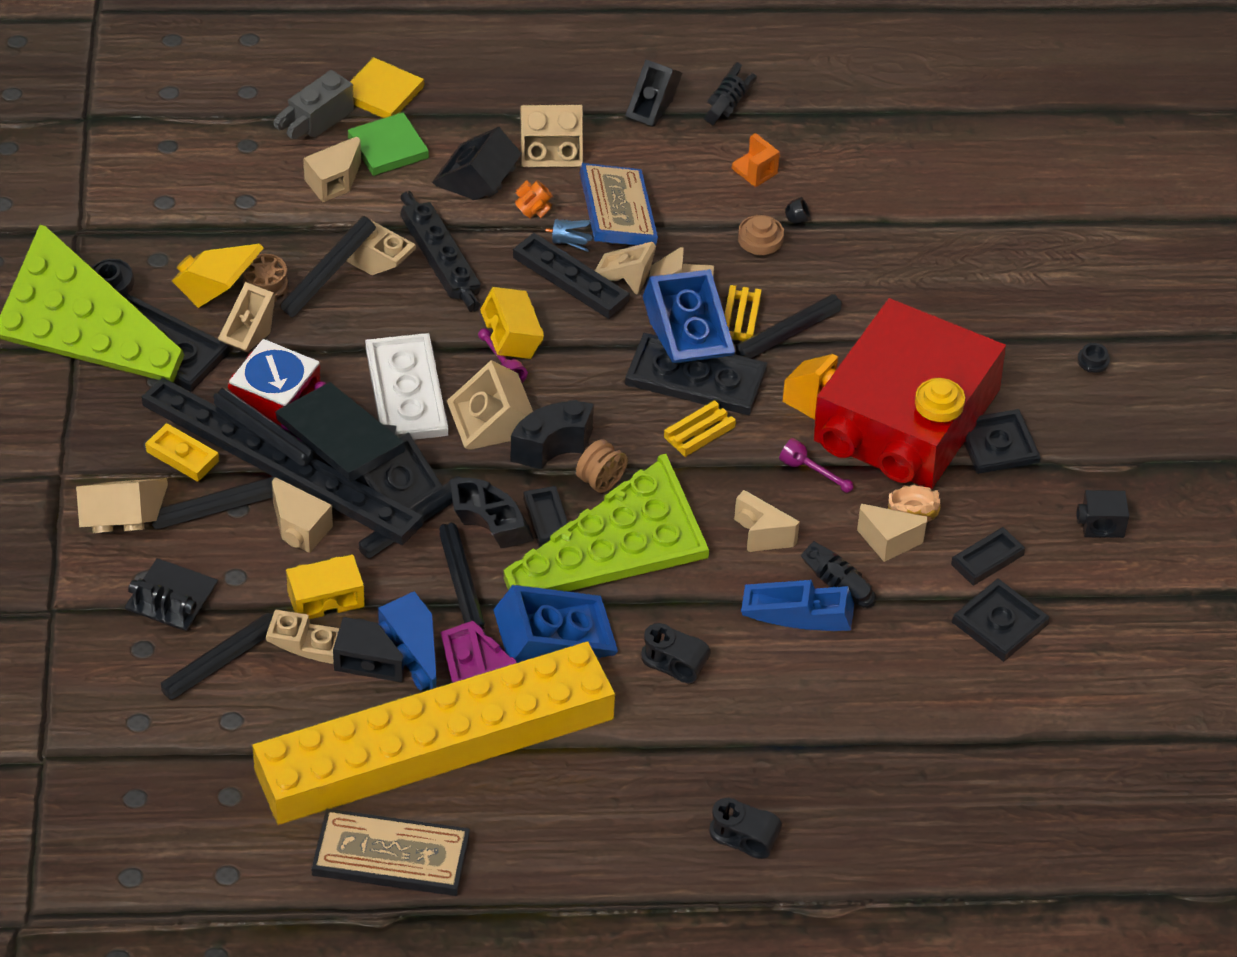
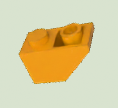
(806, 383)

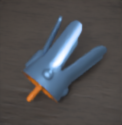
(563, 234)

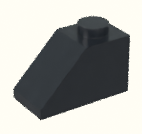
(653, 93)
(367, 651)

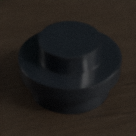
(1093, 358)

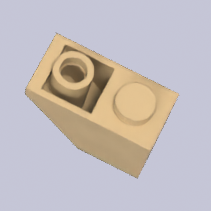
(333, 169)
(381, 251)

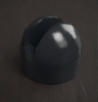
(797, 211)

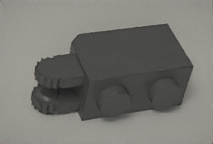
(317, 106)

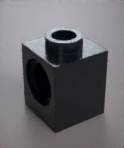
(1103, 514)

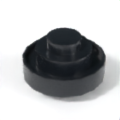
(117, 274)

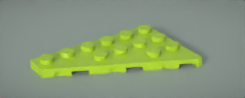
(76, 313)
(632, 532)

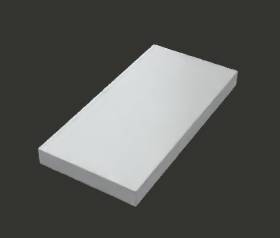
(407, 385)

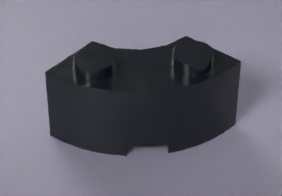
(552, 432)
(489, 507)

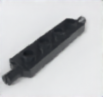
(440, 250)

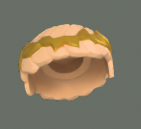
(915, 500)

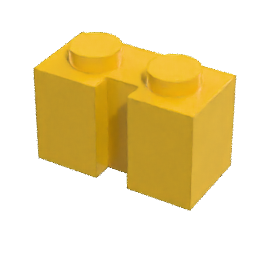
(513, 322)
(325, 586)

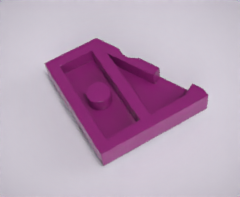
(472, 652)

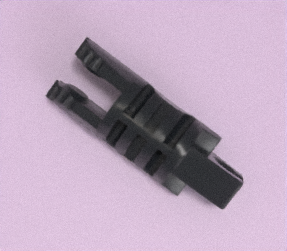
(728, 94)
(838, 573)

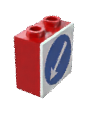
(274, 378)

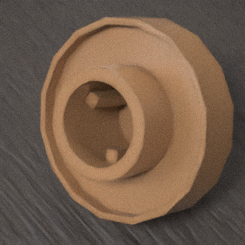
(760, 235)

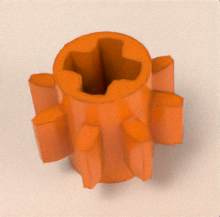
(533, 199)

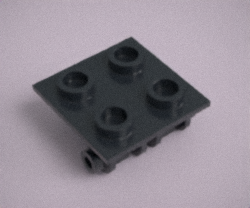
(170, 594)

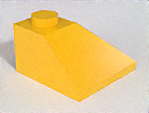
(213, 271)

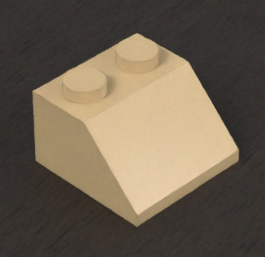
(489, 406)
(120, 503)

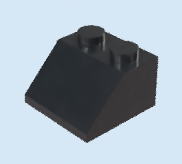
(479, 165)

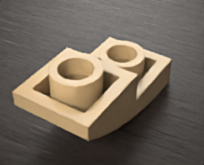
(296, 634)

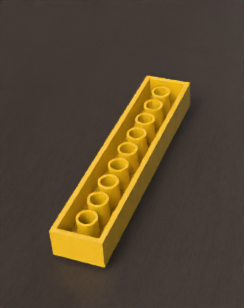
(433, 732)

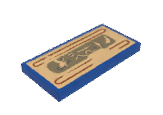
(618, 204)

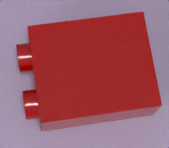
(870, 398)

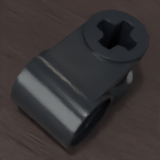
(676, 654)
(746, 830)

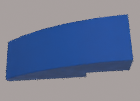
(799, 605)

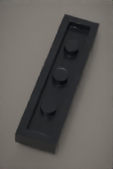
(571, 275)

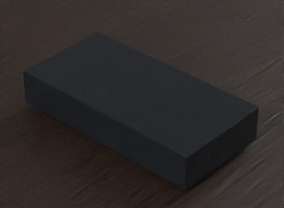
(544, 512)
(988, 556)

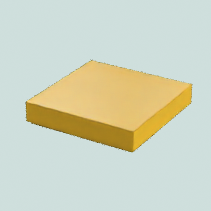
(384, 88)

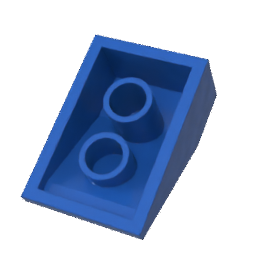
(688, 316)
(549, 620)

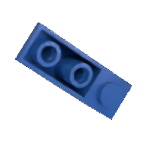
(411, 630)

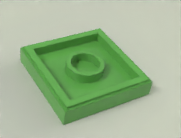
(389, 143)

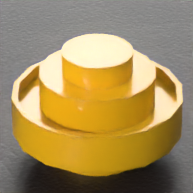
(940, 400)

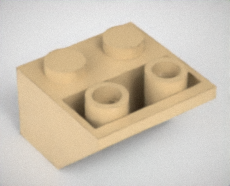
(551, 135)

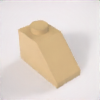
(300, 516)

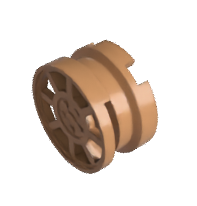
(267, 275)
(600, 464)

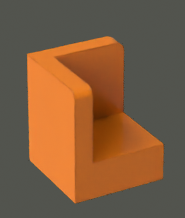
(759, 163)

